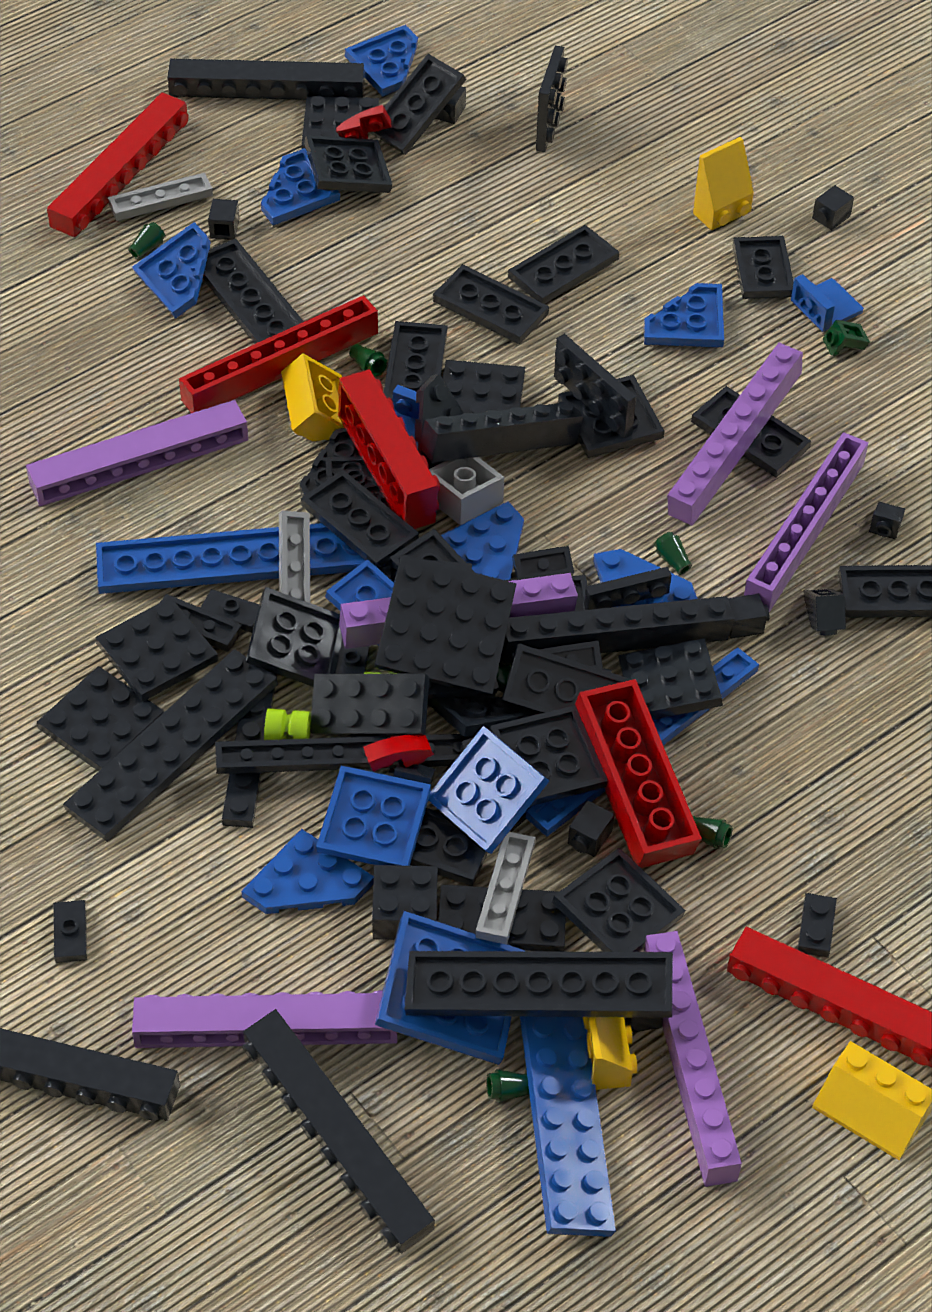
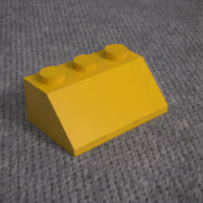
(312, 398)
(609, 1049)
(874, 1100)

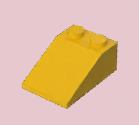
(723, 185)

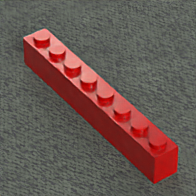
(117, 165)
(266, 360)
(833, 995)

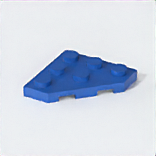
(385, 58)
(294, 190)
(176, 269)
(689, 319)
(489, 541)
(620, 564)
(306, 879)

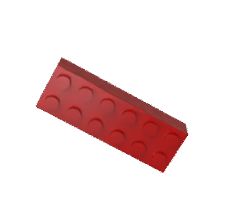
(388, 449)
(638, 774)

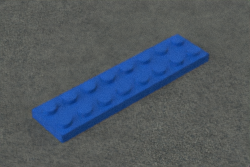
(567, 1127)

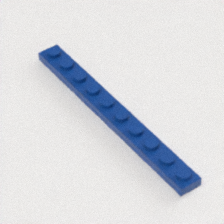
(730, 674)

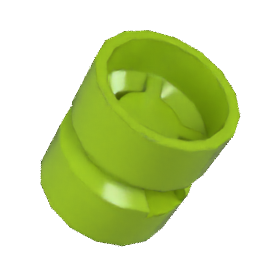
(287, 726)

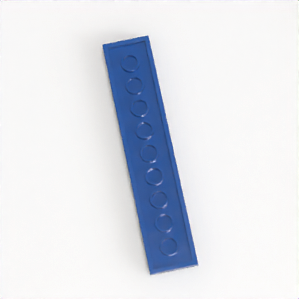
(211, 559)

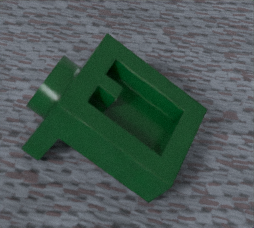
(845, 334)

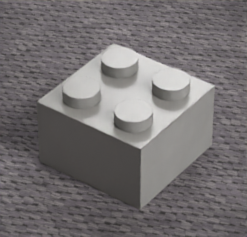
(468, 488)

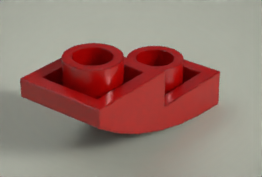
(364, 123)
(409, 748)

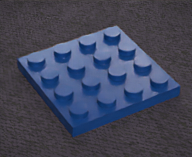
(472, 1035)

